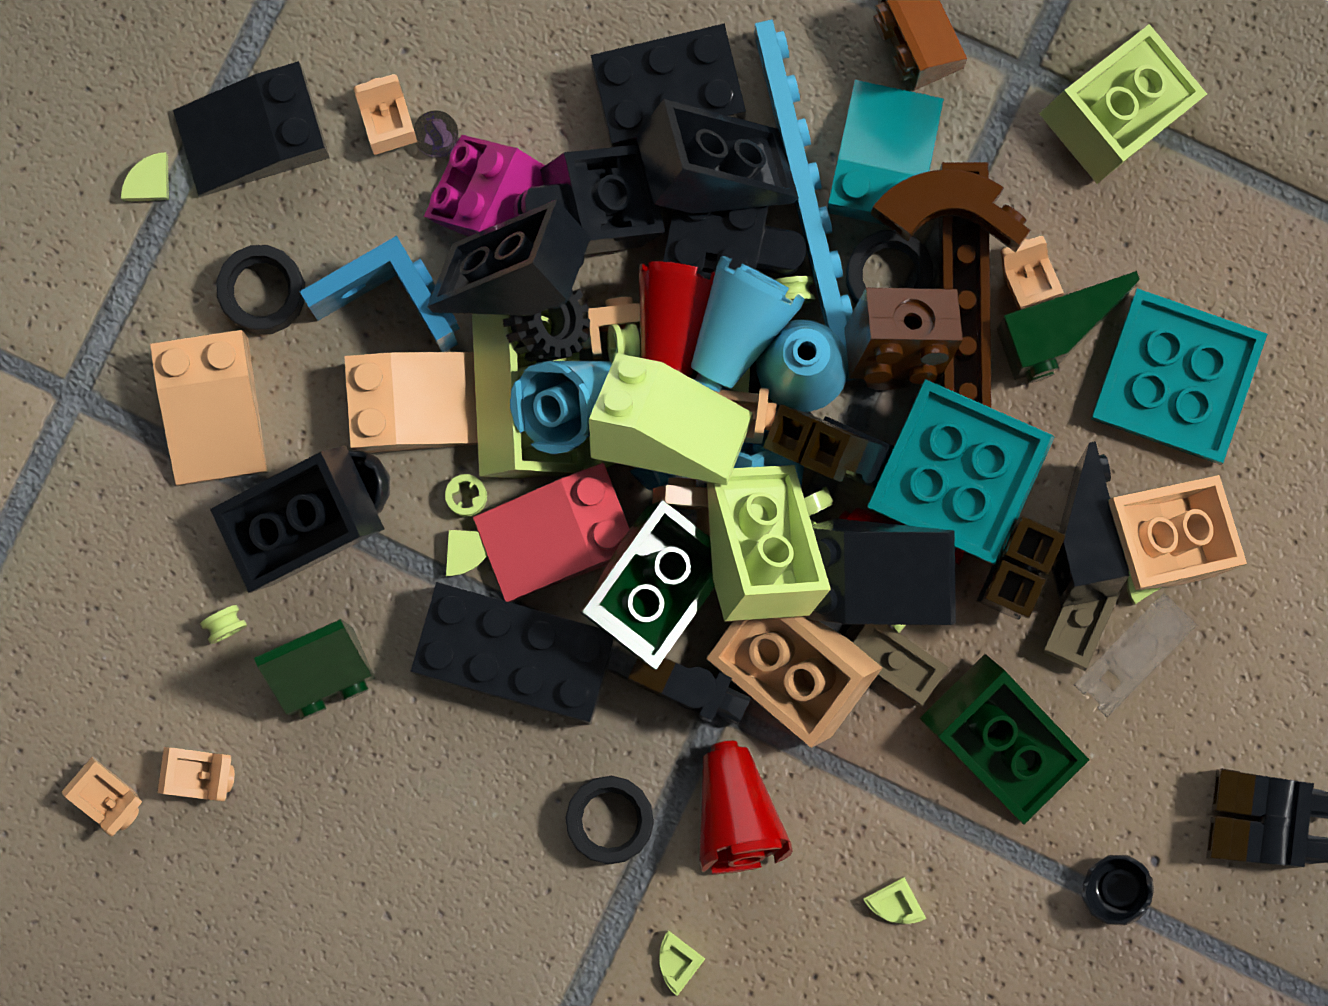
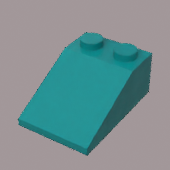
(883, 142)

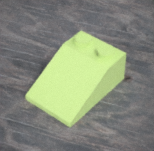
(1122, 103)
(666, 422)
(764, 546)

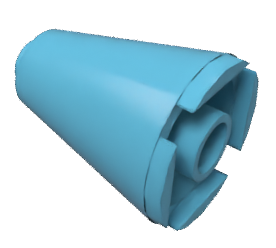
(739, 323)
(801, 382)
(556, 401)

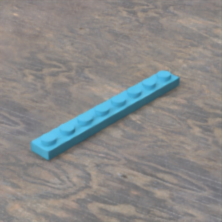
(813, 220)

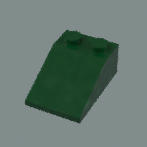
(1048, 332)
(653, 583)
(316, 669)
(1004, 738)

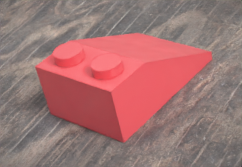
(553, 532)

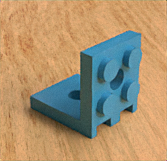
(370, 272)

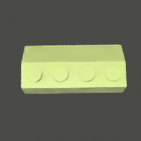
(501, 446)

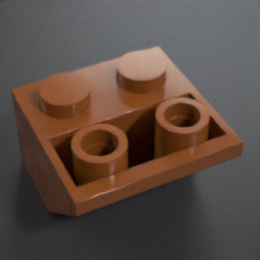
(922, 40)

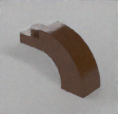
(950, 194)

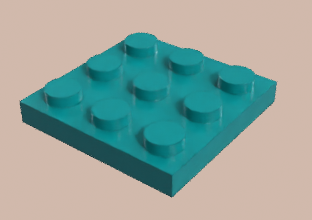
(1179, 376)
(961, 470)

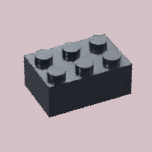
(681, 68)
(297, 518)

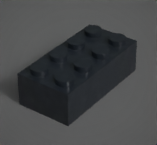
(513, 653)

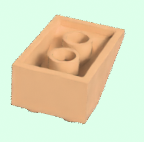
(411, 400)
(209, 407)
(1177, 533)
(796, 671)

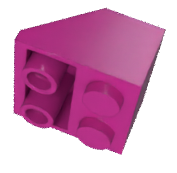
(481, 185)

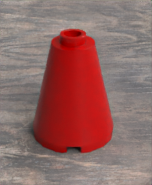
(671, 312)
(737, 814)

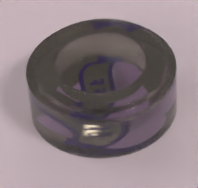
(436, 134)

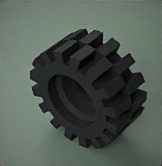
(564, 336)

